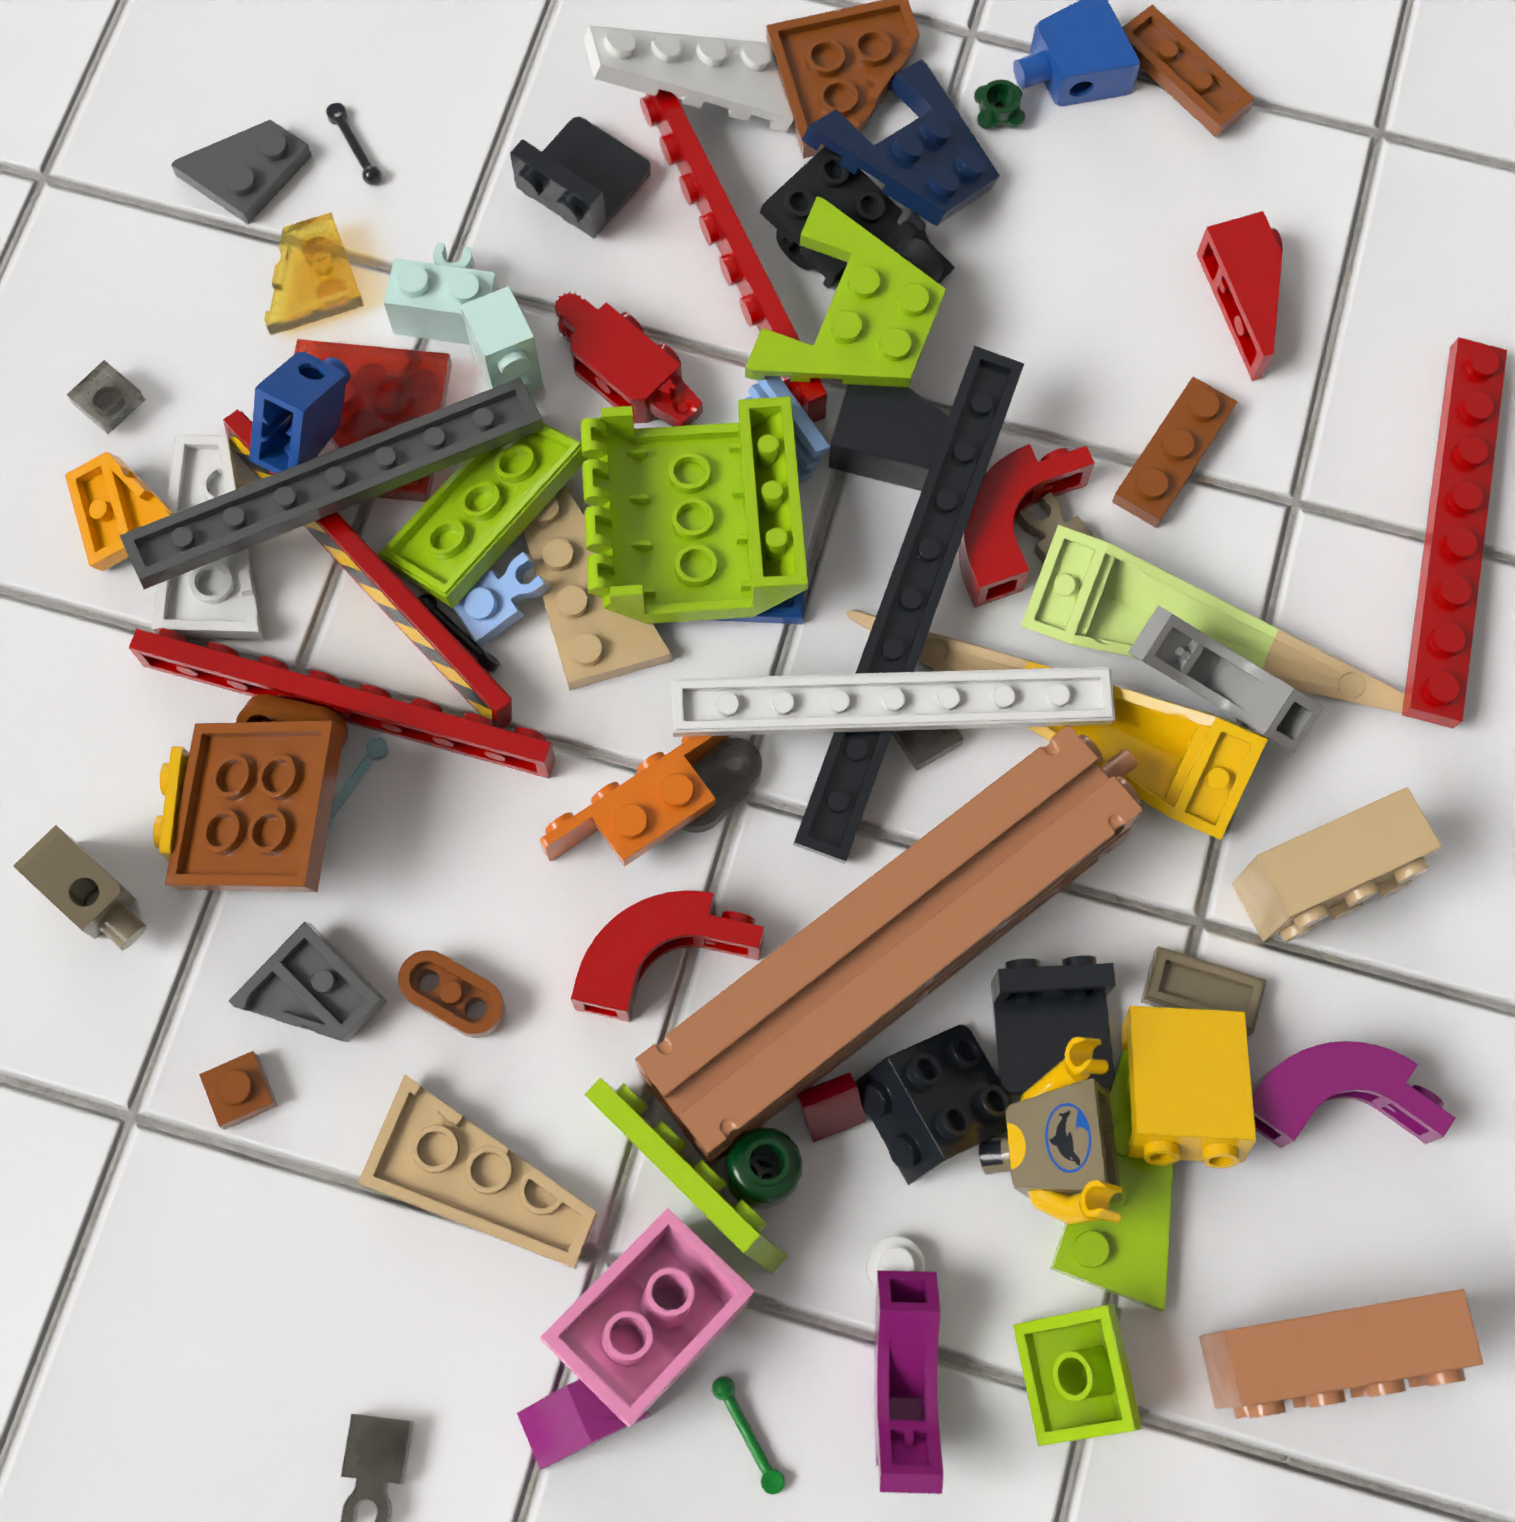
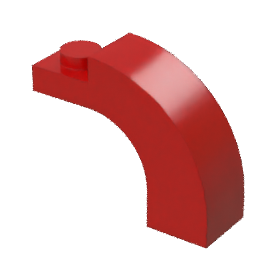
(989, 550)
(643, 934)

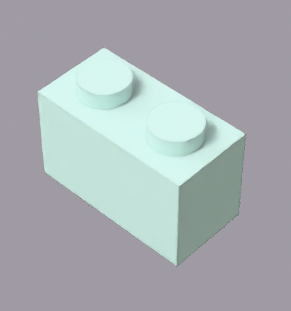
(502, 340)

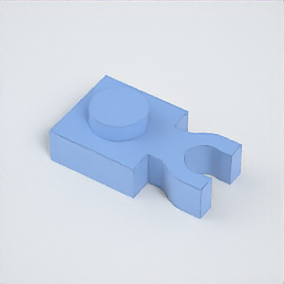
(495, 600)

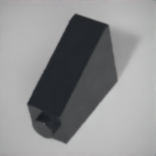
(886, 435)

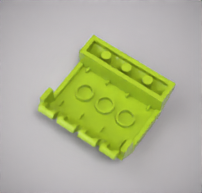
(693, 514)

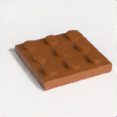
(256, 806)

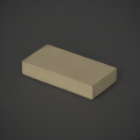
(1196, 984)

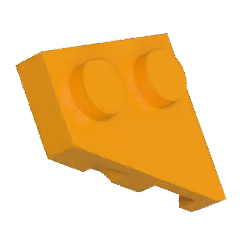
(109, 503)

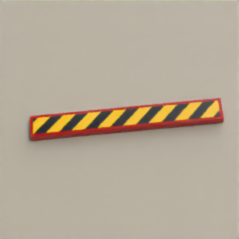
(393, 598)

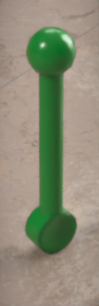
(771, 1479)

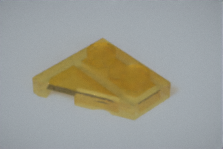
(311, 276)

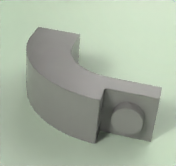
(1226, 679)

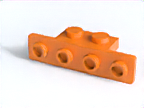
(642, 809)

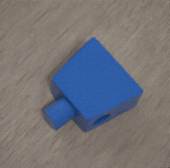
(1080, 55)
(297, 411)

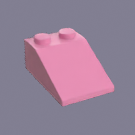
(648, 1317)

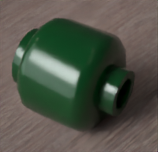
(770, 1149)

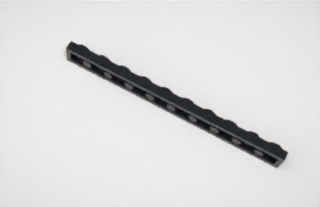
(913, 593)

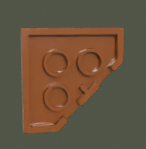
(842, 61)

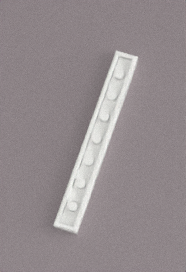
(892, 701)

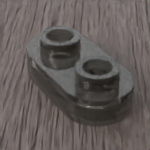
(725, 784)

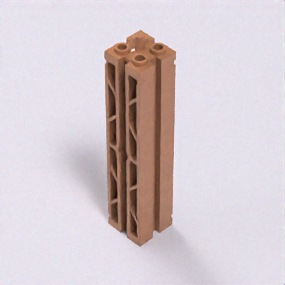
(890, 942)

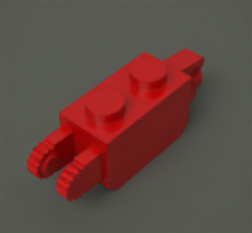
(625, 363)

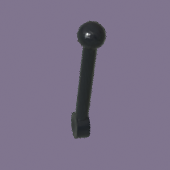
(337, 115)
(484, 658)

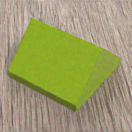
(1077, 1376)

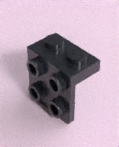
(580, 174)
(1043, 1010)
(934, 1101)

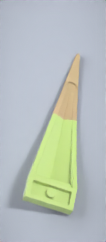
(1105, 596)

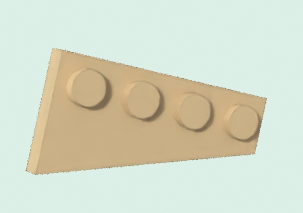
(589, 639)
(461, 1173)

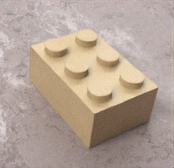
(1337, 867)

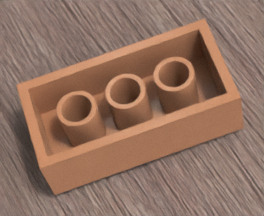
(1338, 1350)

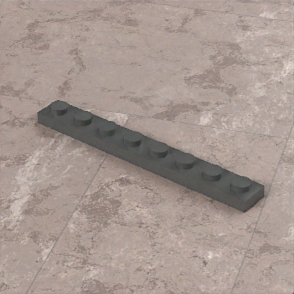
(330, 483)

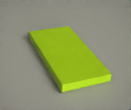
(481, 513)

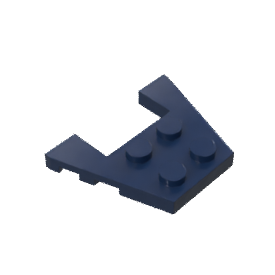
(925, 166)

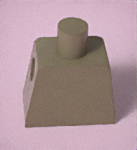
(67, 878)

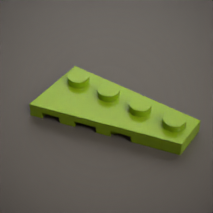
(698, 1183)
(1130, 1254)

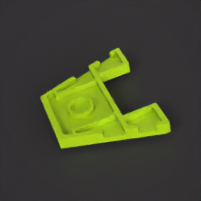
(875, 317)

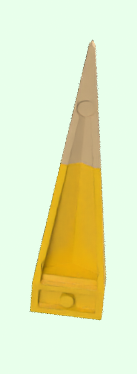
(1186, 758)

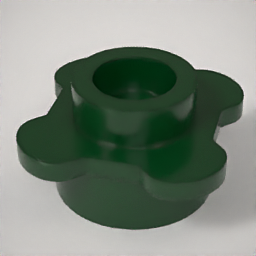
(1002, 94)

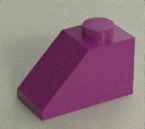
(568, 1423)

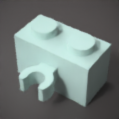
(427, 297)

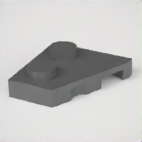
(245, 168)
(311, 988)

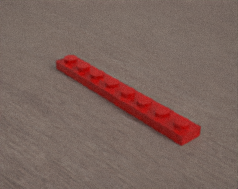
(721, 226)
(1455, 535)
(363, 707)

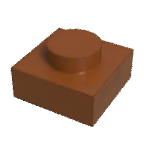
(238, 1090)

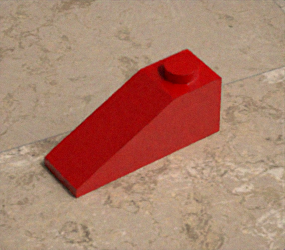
(1244, 273)

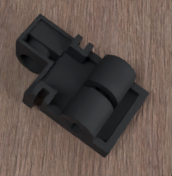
(859, 200)

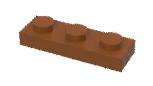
(1187, 71)
(1174, 452)

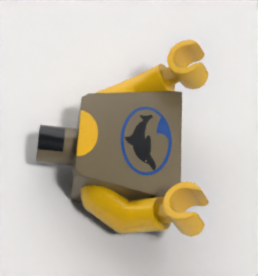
(1062, 1141)

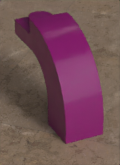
(1345, 1070)
(906, 1382)

